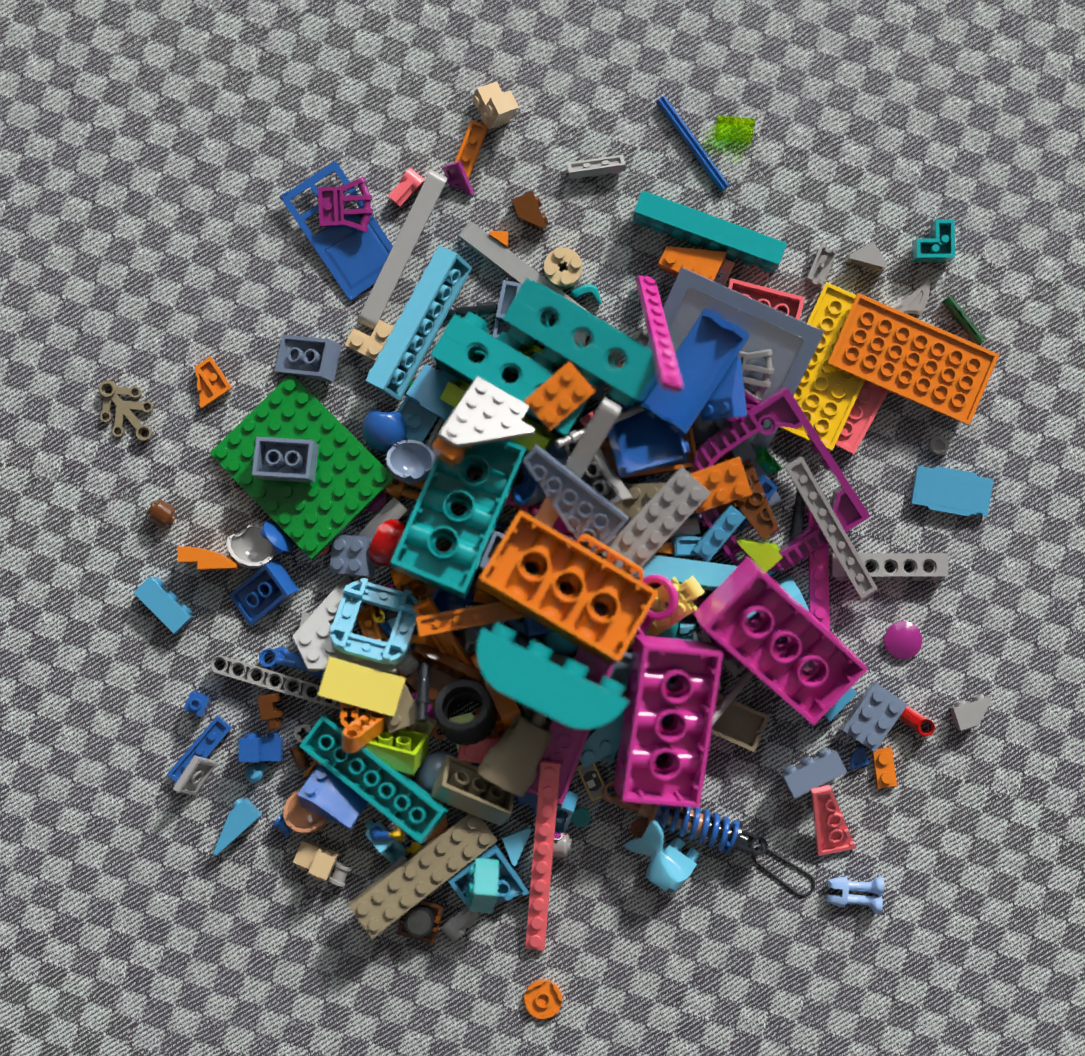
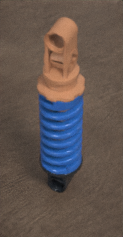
(695, 823)

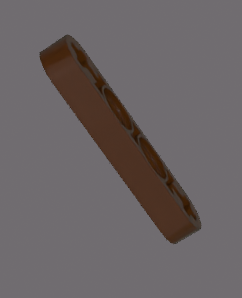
(446, 663)

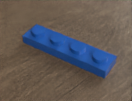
(202, 746)

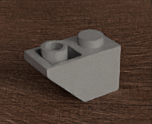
(969, 713)

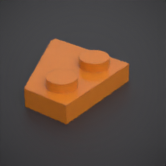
(210, 382)

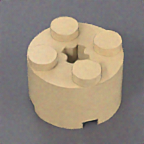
(559, 258)

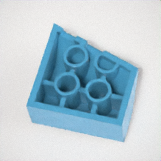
(509, 881)

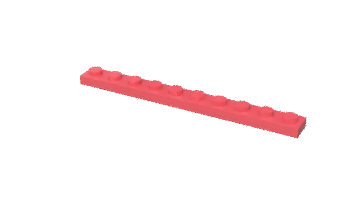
(543, 855)

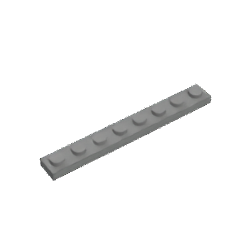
(831, 527)

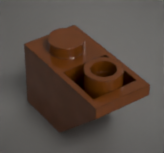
(528, 211)

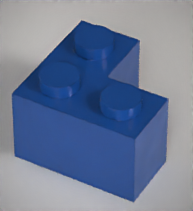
(261, 748)

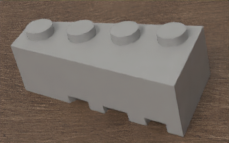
(603, 478)

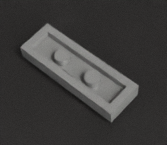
(596, 167)

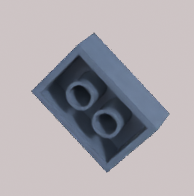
(285, 459)
(873, 716)
(812, 772)

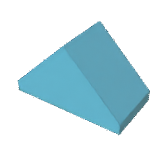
(515, 843)

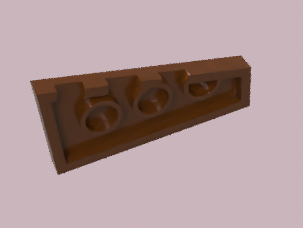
(756, 506)

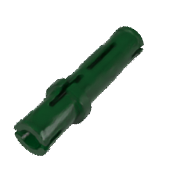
(963, 320)

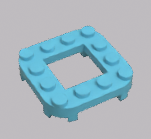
(368, 648)

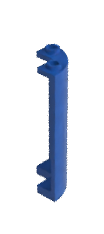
(701, 365)

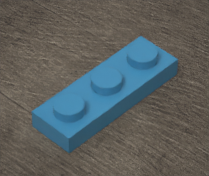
(718, 533)

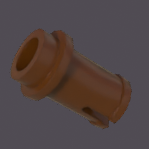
(299, 757)

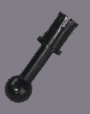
(480, 309)

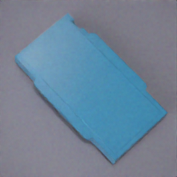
(429, 388)
(952, 491)

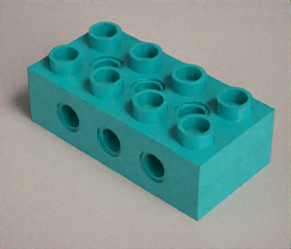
(532, 322)
(470, 339)
(468, 533)

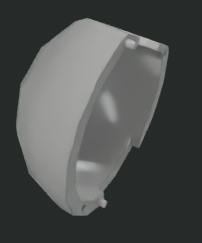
(250, 548)

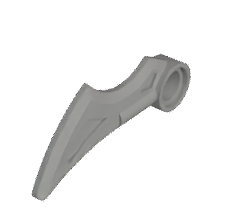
(916, 301)

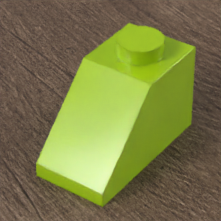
(762, 552)

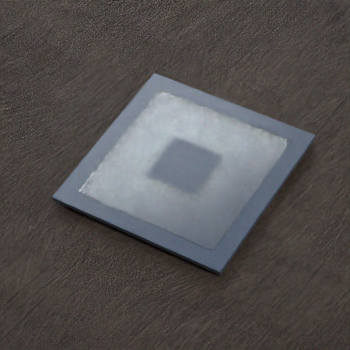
(789, 338)

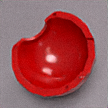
(386, 542)

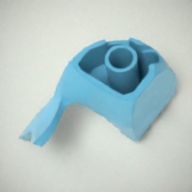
(668, 865)

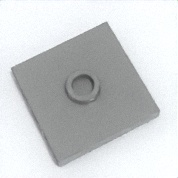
(194, 775)

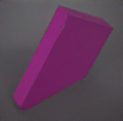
(457, 177)

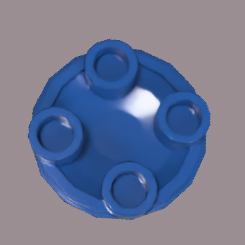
(277, 537)

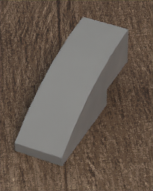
(391, 510)

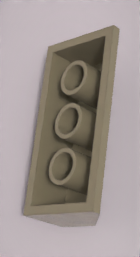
(467, 790)

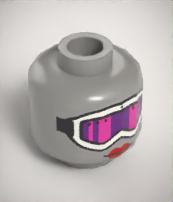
(562, 845)

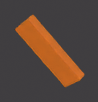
(471, 146)

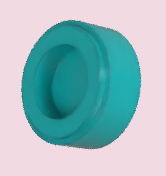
(581, 817)

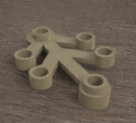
(123, 408)

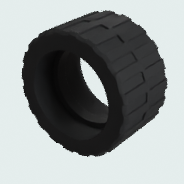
(456, 694)

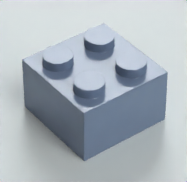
(351, 556)

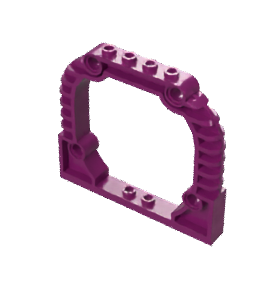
(782, 412)

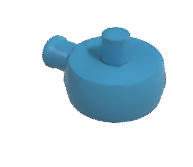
(255, 773)

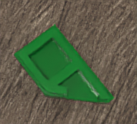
(766, 461)

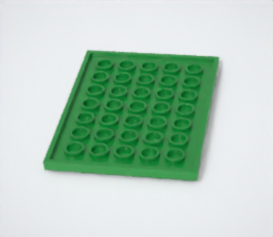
(345, 477)

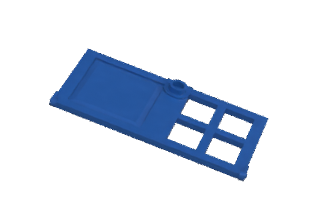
(349, 254)

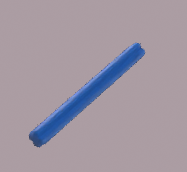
(692, 143)

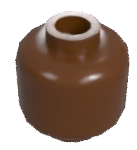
(161, 513)

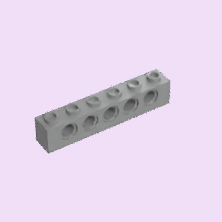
(938, 564)

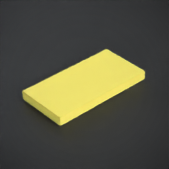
(361, 686)

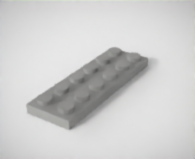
(658, 519)

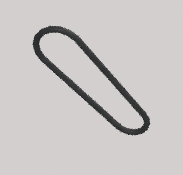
(777, 878)

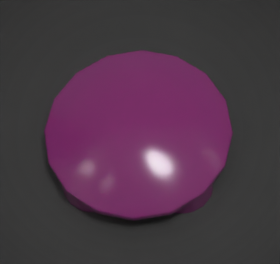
(903, 640)

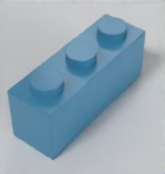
(164, 604)

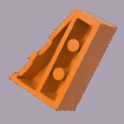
(703, 262)

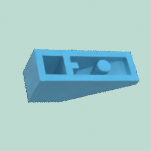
(237, 822)

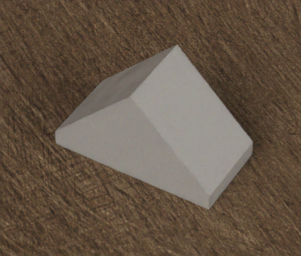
(869, 257)

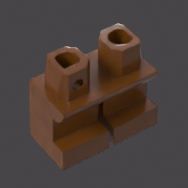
(269, 709)

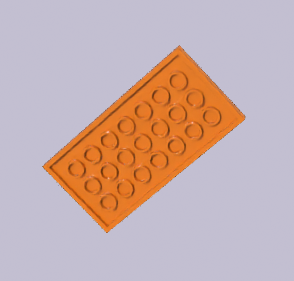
(913, 359)

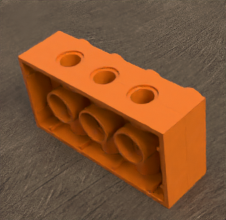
(588, 576)

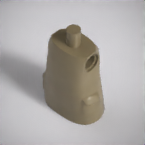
(517, 754)

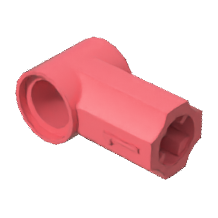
(410, 183)

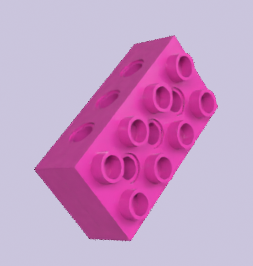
(779, 664)
(684, 737)

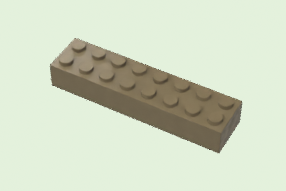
(421, 873)

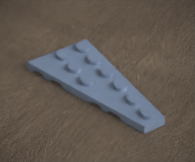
(575, 501)

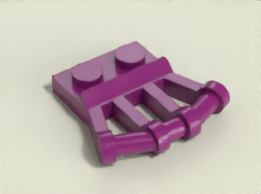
(332, 205)

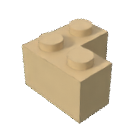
(494, 106)
(369, 345)
(316, 858)

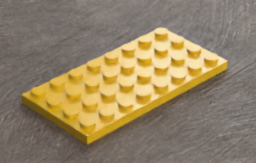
(824, 391)

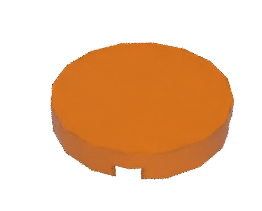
(543, 999)

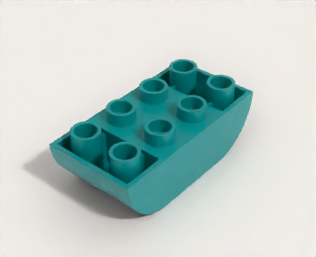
(544, 685)

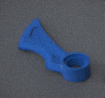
(286, 658)

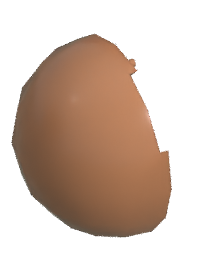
(301, 819)

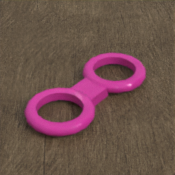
(652, 615)

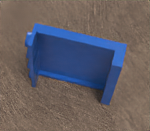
(645, 444)

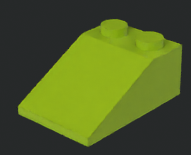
(401, 749)

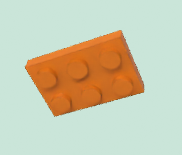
(559, 396)
(724, 482)

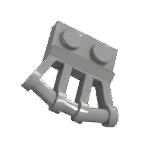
(767, 370)

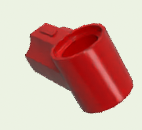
(914, 720)

